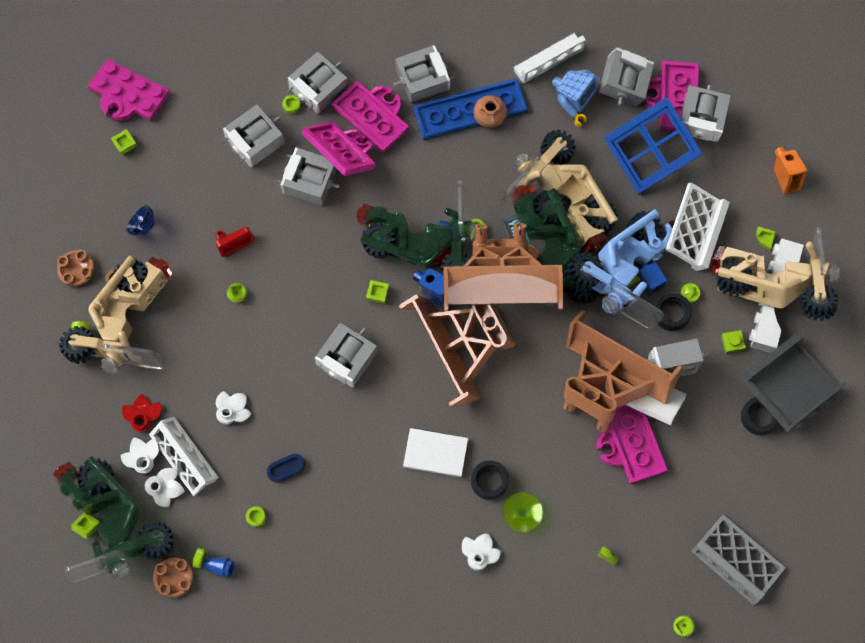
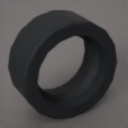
(683, 302)
(749, 425)
(491, 495)

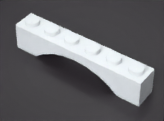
(767, 330)

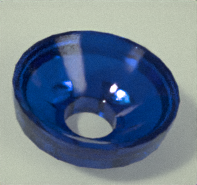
(141, 221)

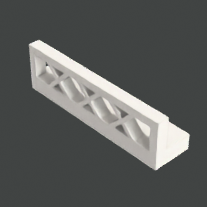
(549, 57)
(184, 451)

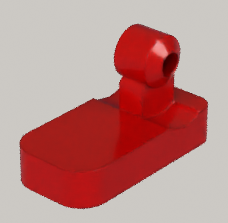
(233, 241)

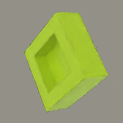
(124, 142)
(377, 291)
(733, 341)
(85, 525)

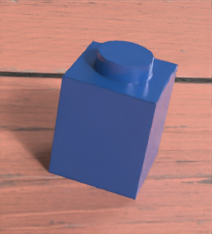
(652, 277)

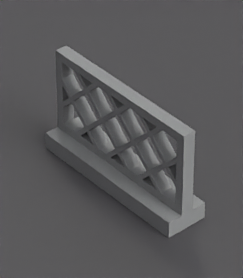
(731, 573)

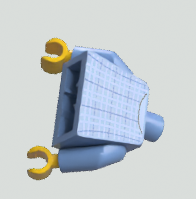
(576, 91)

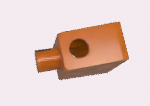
(789, 170)

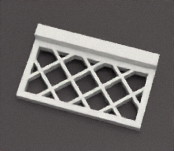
(709, 236)

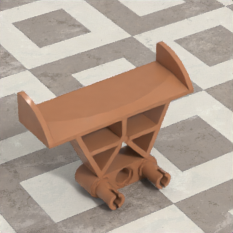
(502, 274)
(498, 338)
(620, 363)

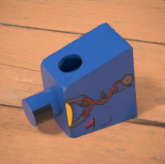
(431, 286)

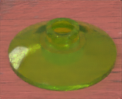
(527, 503)

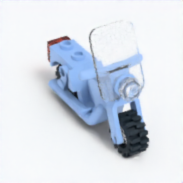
(639, 242)

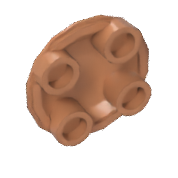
(75, 267)
(173, 577)

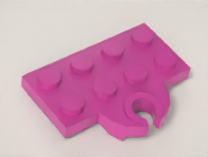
(672, 84)
(127, 92)
(372, 114)
(342, 149)
(632, 445)

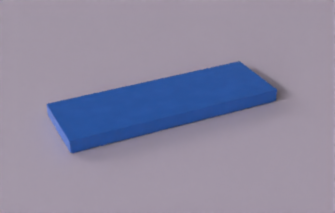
(457, 111)

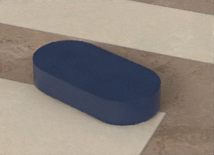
(285, 468)

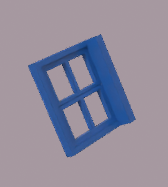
(639, 123)

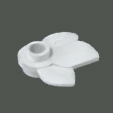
(234, 406)
(139, 453)
(167, 488)
(481, 549)

